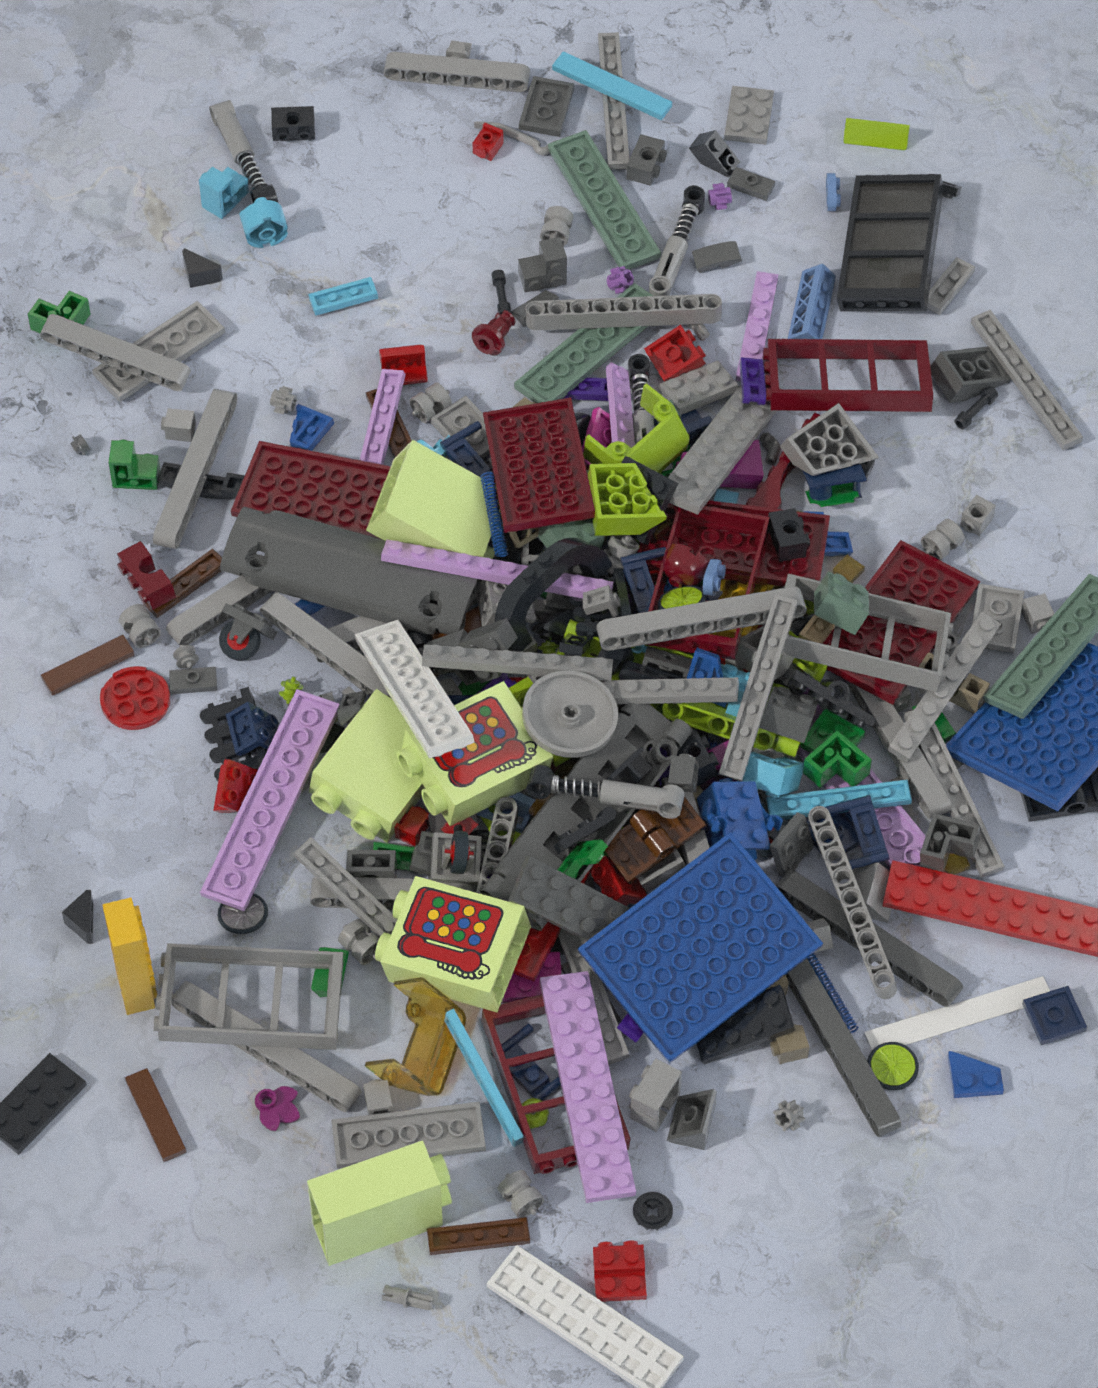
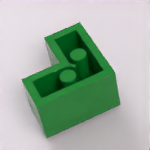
(71, 307)
(132, 469)
(837, 757)

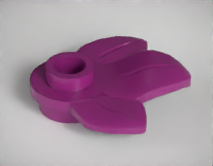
(280, 1109)

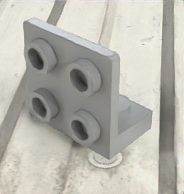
(489, 599)

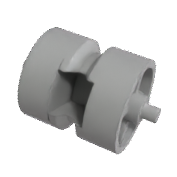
(557, 224)
(428, 403)
(945, 538)
(618, 547)
(139, 625)
(359, 940)
(517, 1190)

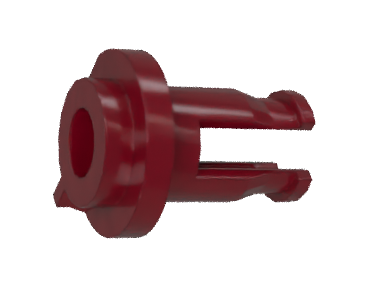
(490, 337)

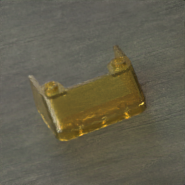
(430, 1045)

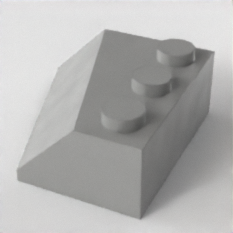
(828, 444)

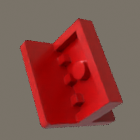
(406, 358)
(232, 786)

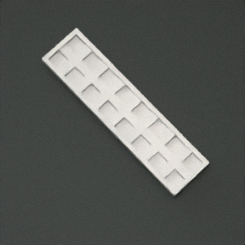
(584, 1321)

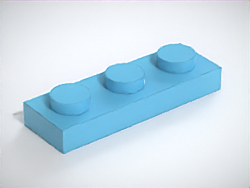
(343, 296)

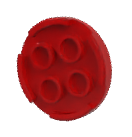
(135, 698)

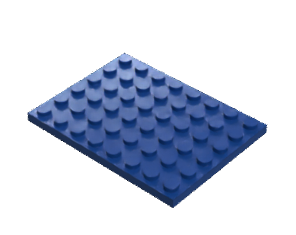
(1048, 749)
(700, 947)

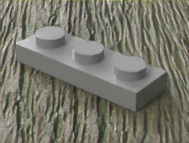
(949, 285)

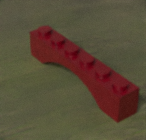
(768, 492)

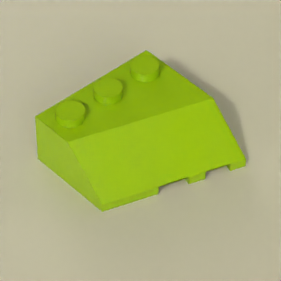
(622, 500)

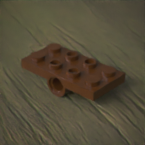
(651, 839)

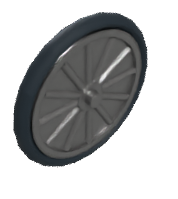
(243, 922)

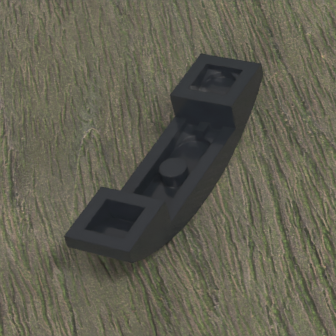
(214, 486)

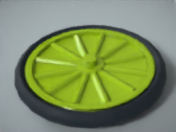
(681, 596)
(894, 1065)

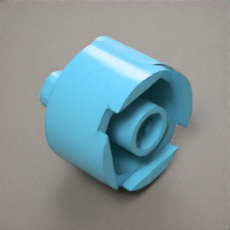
(264, 223)

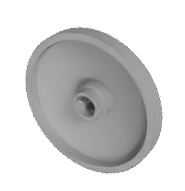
(570, 714)

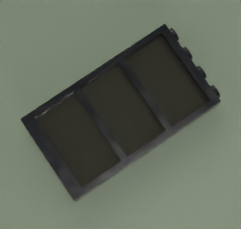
(890, 243)

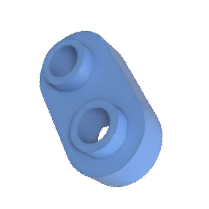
(832, 198)
(713, 574)

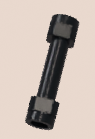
(499, 281)
(964, 419)

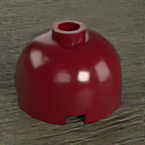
(684, 567)

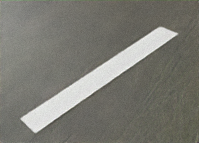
(957, 1014)

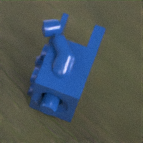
(736, 809)

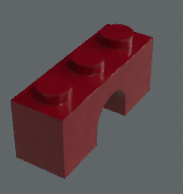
(152, 587)

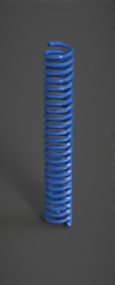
(492, 519)
(832, 993)

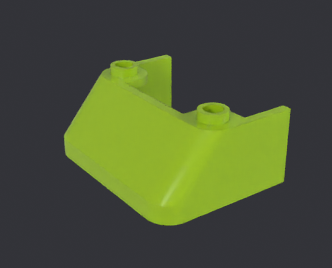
(655, 449)

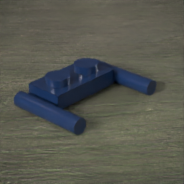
(462, 452)
(639, 577)
(866, 829)
(528, 1075)

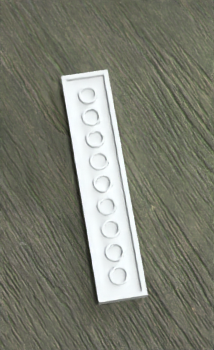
(414, 689)

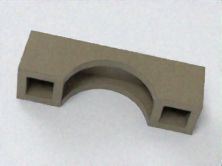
(791, 1045)

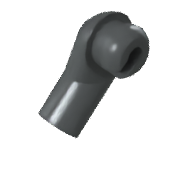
(772, 446)

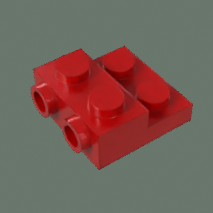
(675, 353)
(615, 885)
(619, 1271)

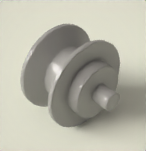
(185, 656)

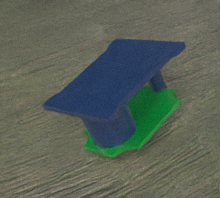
(835, 486)

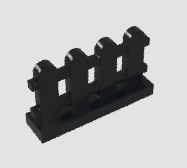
(588, 628)
(221, 732)

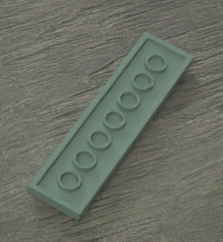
(604, 200)
(577, 358)
(1048, 652)

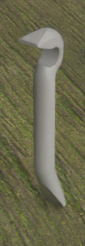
(518, 136)

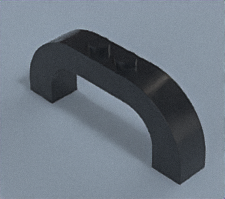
(541, 575)

